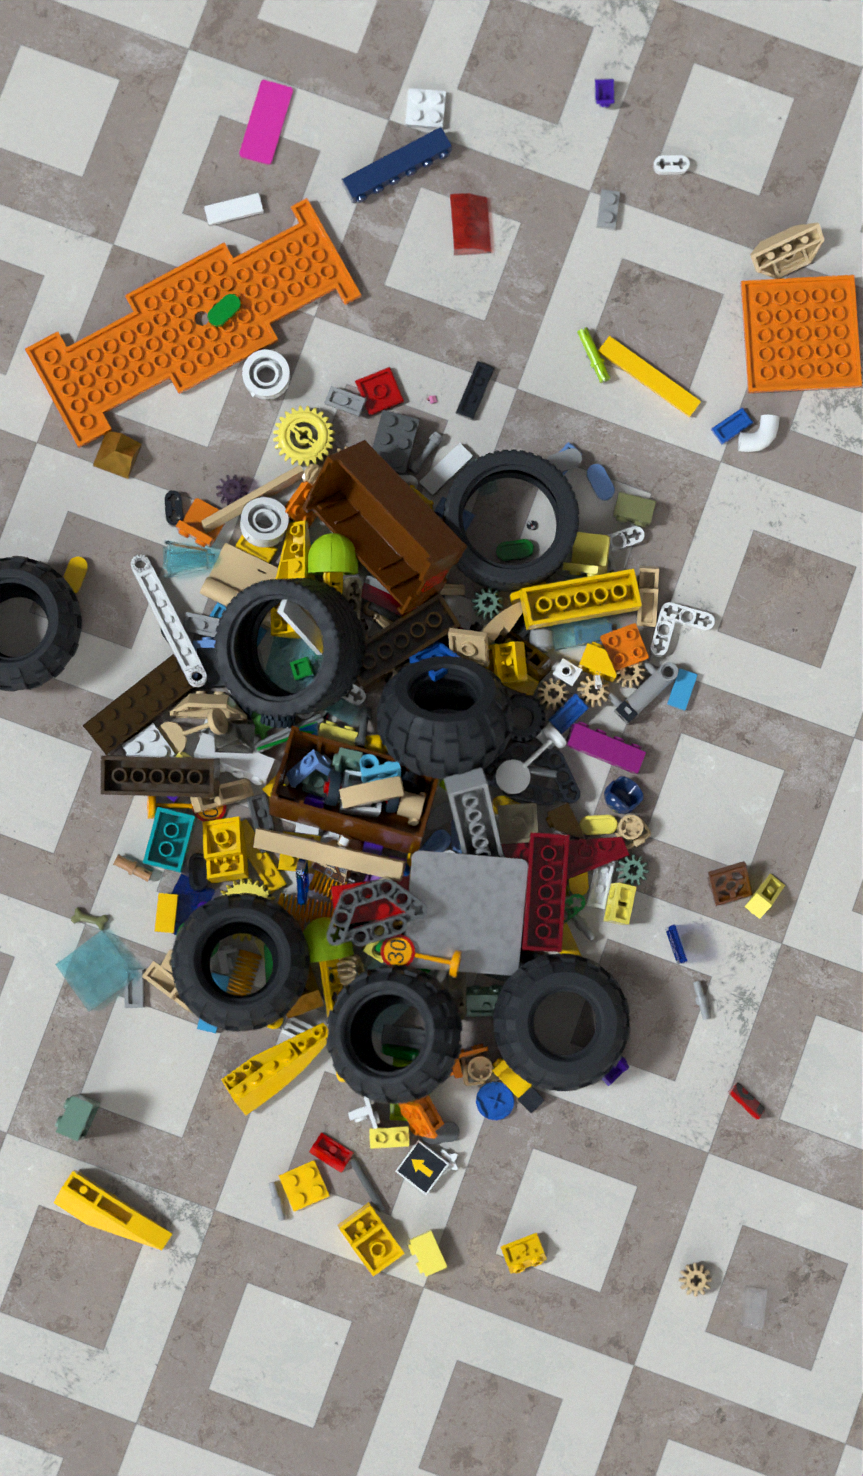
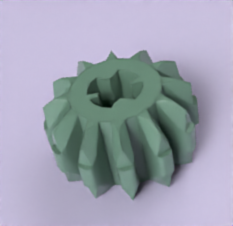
(492, 608)
(640, 870)

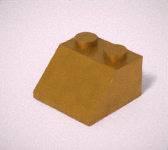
(310, 998)

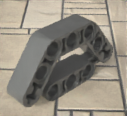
(391, 895)

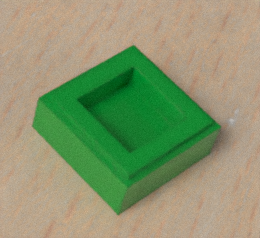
(302, 668)

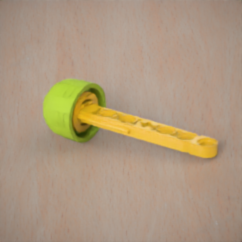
(332, 557)
(328, 956)

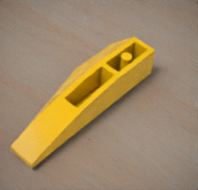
(292, 565)
(273, 1068)
(108, 1212)

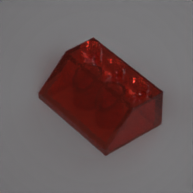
(470, 224)

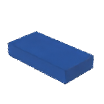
(732, 426)
(568, 714)

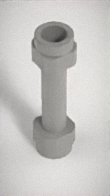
(434, 440)

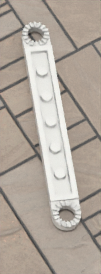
(168, 620)

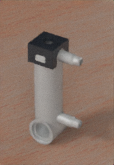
(645, 693)

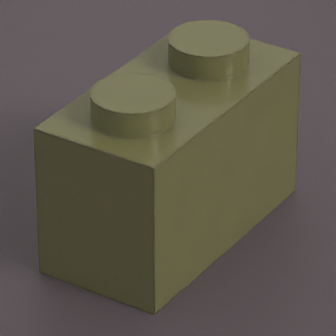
(634, 510)

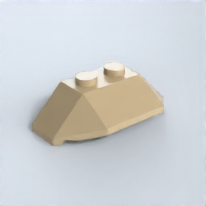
(787, 250)
(199, 704)

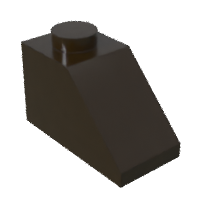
(564, 821)

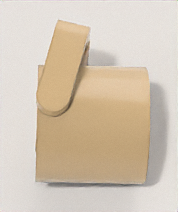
(411, 806)
(630, 828)
(479, 1069)

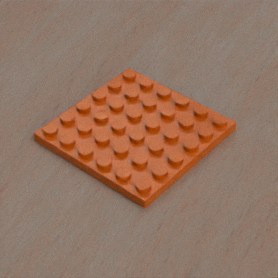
(801, 334)

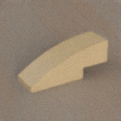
(648, 592)
(503, 622)
(371, 792)
(228, 794)
(164, 982)

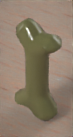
(99, 921)

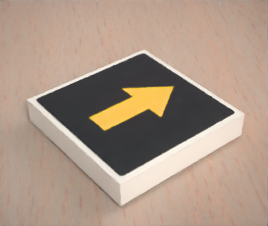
(422, 1167)

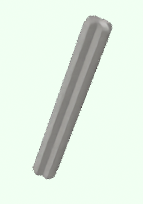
(285, 733)

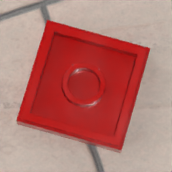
(380, 391)

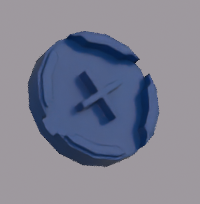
(494, 1100)

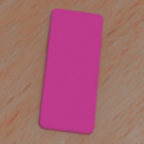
(266, 122)

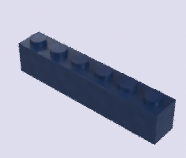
(397, 165)

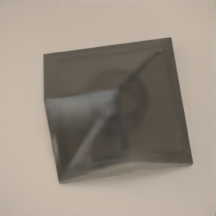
(237, 739)

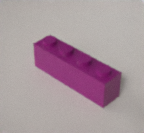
(605, 748)

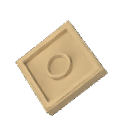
(470, 645)

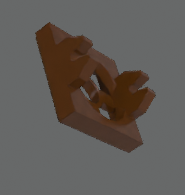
(743, 892)

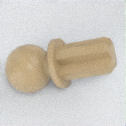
(384, 622)

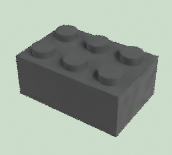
(396, 439)

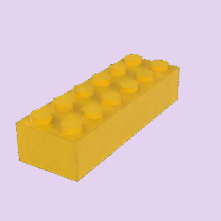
(580, 599)

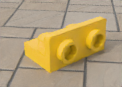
(523, 1253)

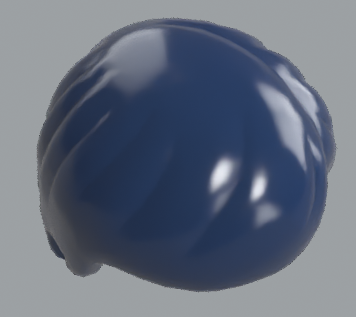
(623, 795)

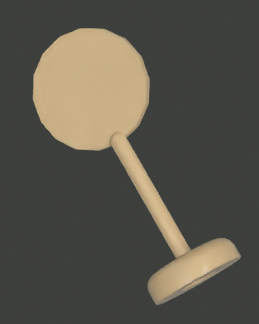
(176, 736)

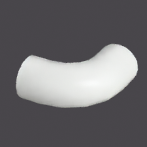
(762, 437)

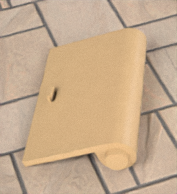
(233, 573)

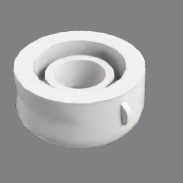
(266, 359)
(264, 509)

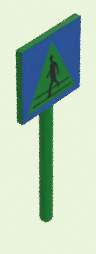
(311, 728)

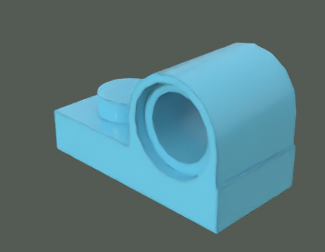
(377, 772)

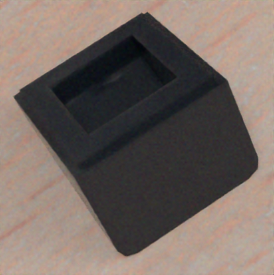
(531, 1099)

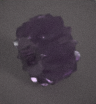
(239, 492)

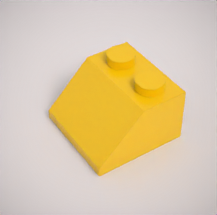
(597, 662)

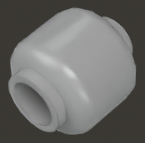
(541, 639)

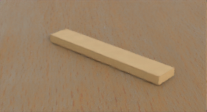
(267, 490)

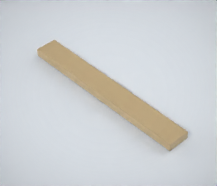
(329, 854)

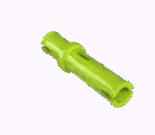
(597, 362)

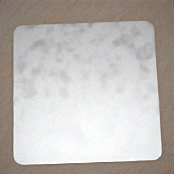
(471, 908)

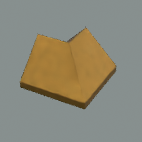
(117, 454)

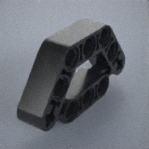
(560, 795)

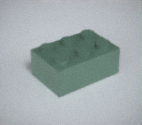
(77, 1117)

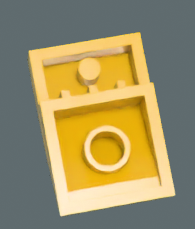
(508, 661)
(225, 850)
(370, 1239)

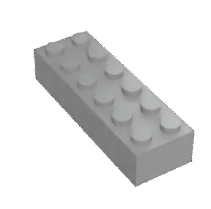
(473, 814)

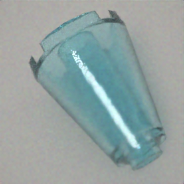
(185, 558)

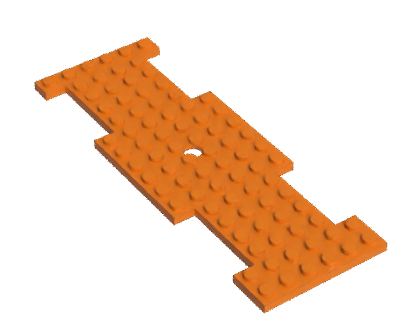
(161, 334)

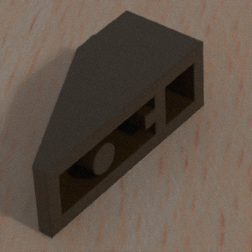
(537, 663)

